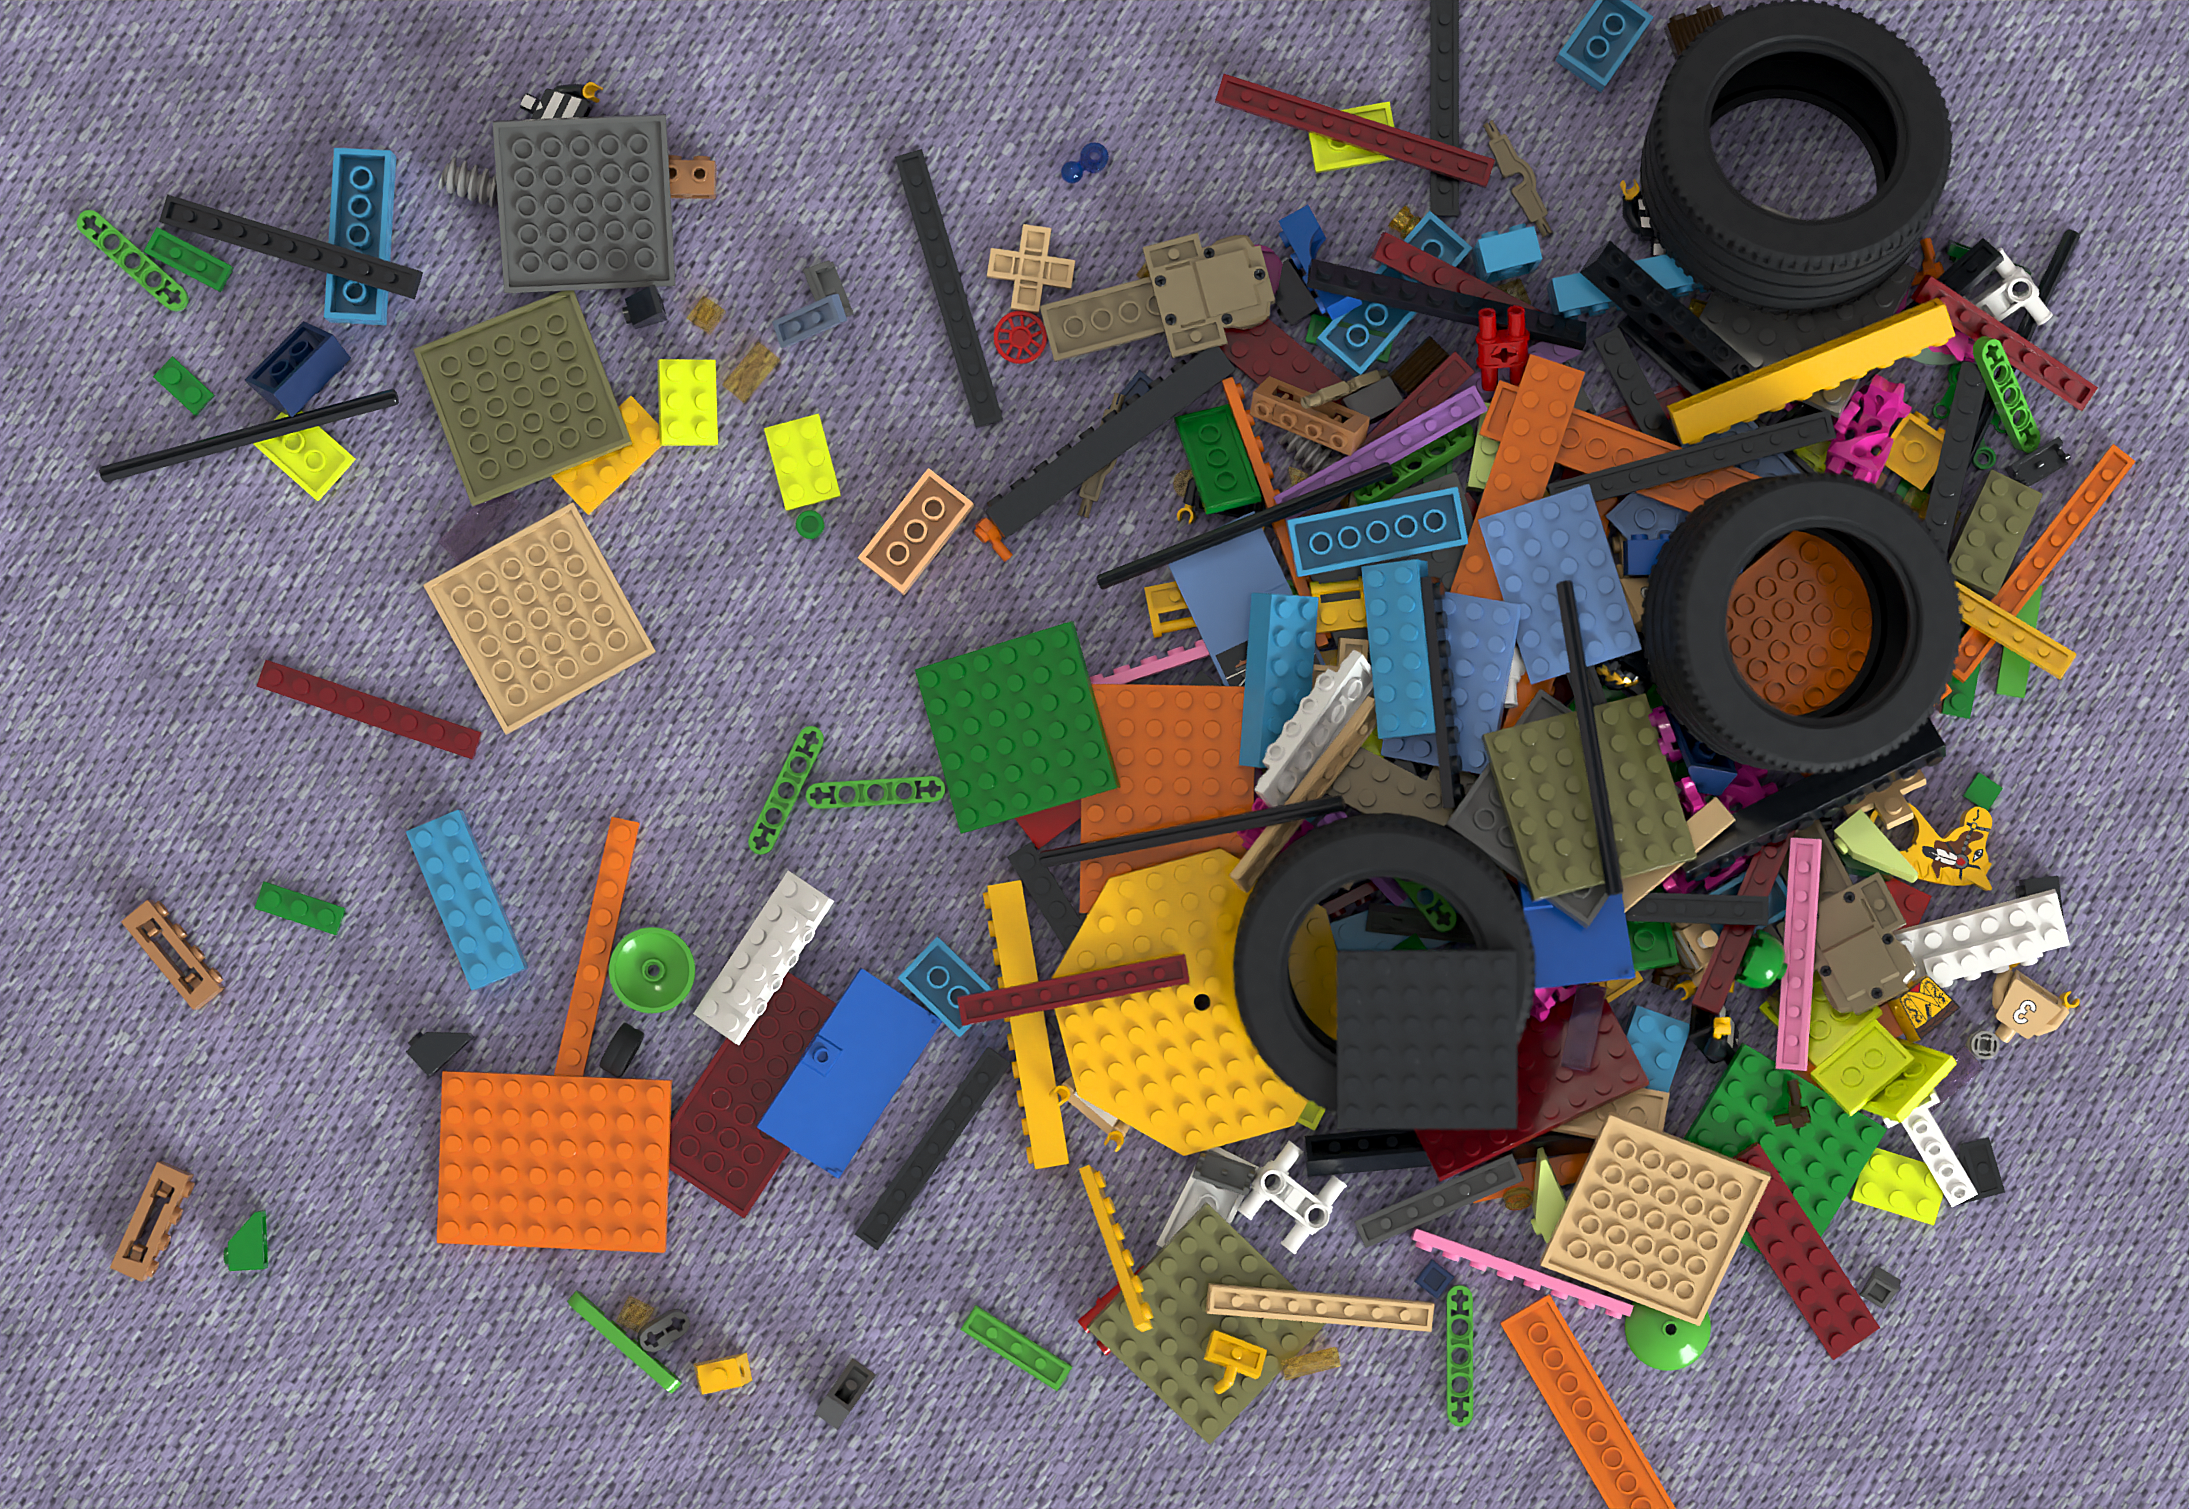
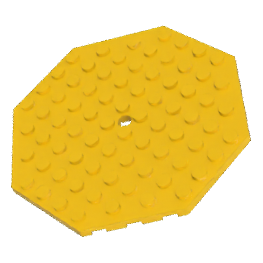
(1151, 1053)

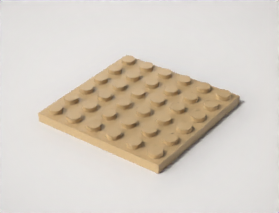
(539, 618)
(1654, 1218)

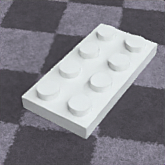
(1196, 1194)

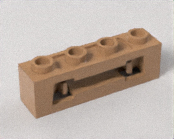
(1312, 423)
(175, 935)
(159, 1239)

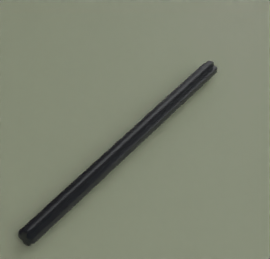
(2028, 324)
(249, 435)
(1244, 525)
(1589, 738)
(1192, 831)

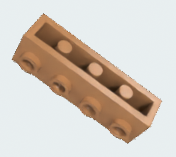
(692, 177)

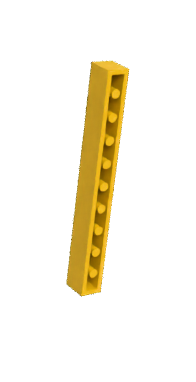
(1811, 371)
(1029, 1030)

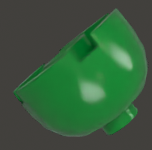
(1762, 961)

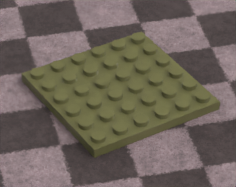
(522, 396)
(1549, 801)
(1173, 1351)

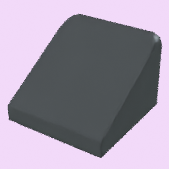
(1880, 1287)

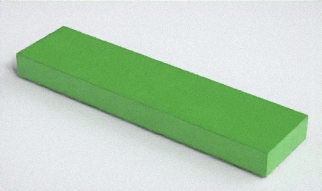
(2013, 668)
(1016, 1348)

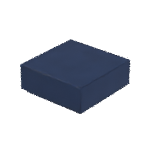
(1434, 1278)

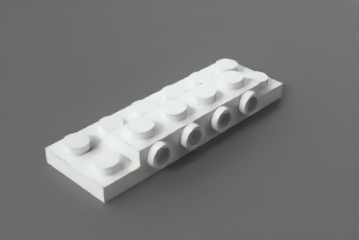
(1314, 728)
(1986, 938)
(763, 958)

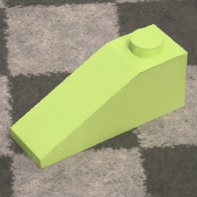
(1869, 845)
(1547, 1197)

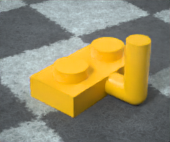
(1235, 1357)

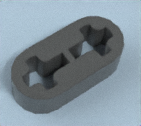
(666, 1336)

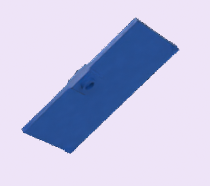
(1576, 954)
(849, 1073)

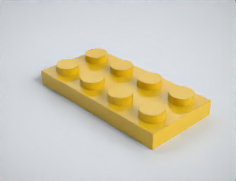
(597, 479)

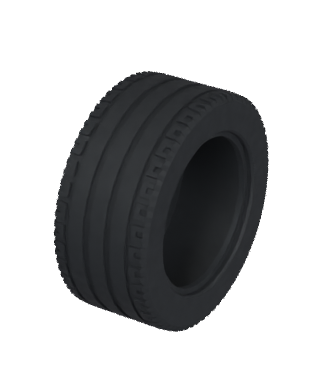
(1816, 58)
(1911, 610)
(1320, 864)

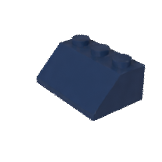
(298, 368)
(1706, 768)

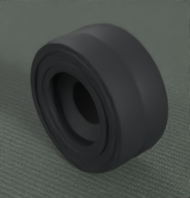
(621, 1050)

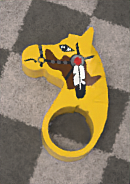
(1956, 857)

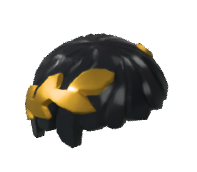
(1614, 677)

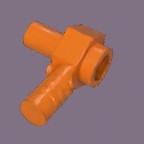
(1929, 265)
(987, 531)

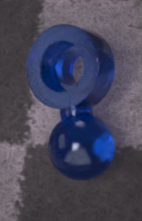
(1073, 171)

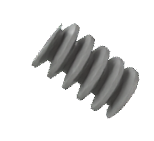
(470, 182)
(1310, 450)

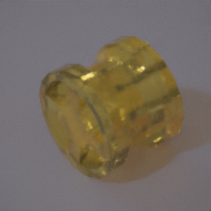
(1404, 222)

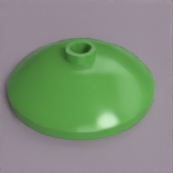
(631, 966)
(1660, 1350)

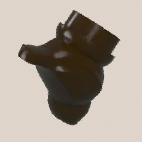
(1668, 975)

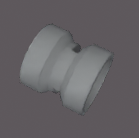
(1977, 1044)

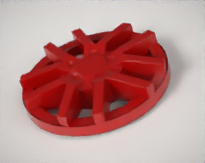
(1020, 337)

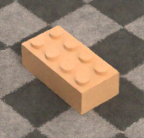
(916, 531)

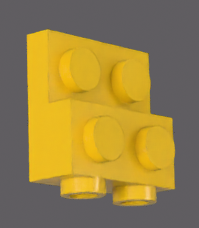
(1915, 450)

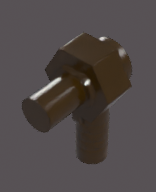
(1798, 1114)

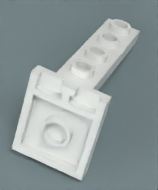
(1937, 1151)

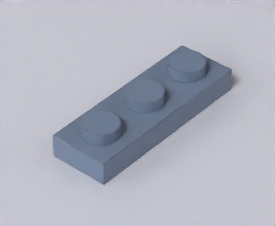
(809, 320)

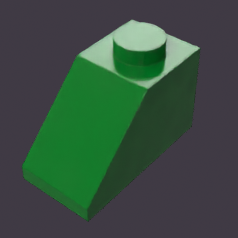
(249, 1245)

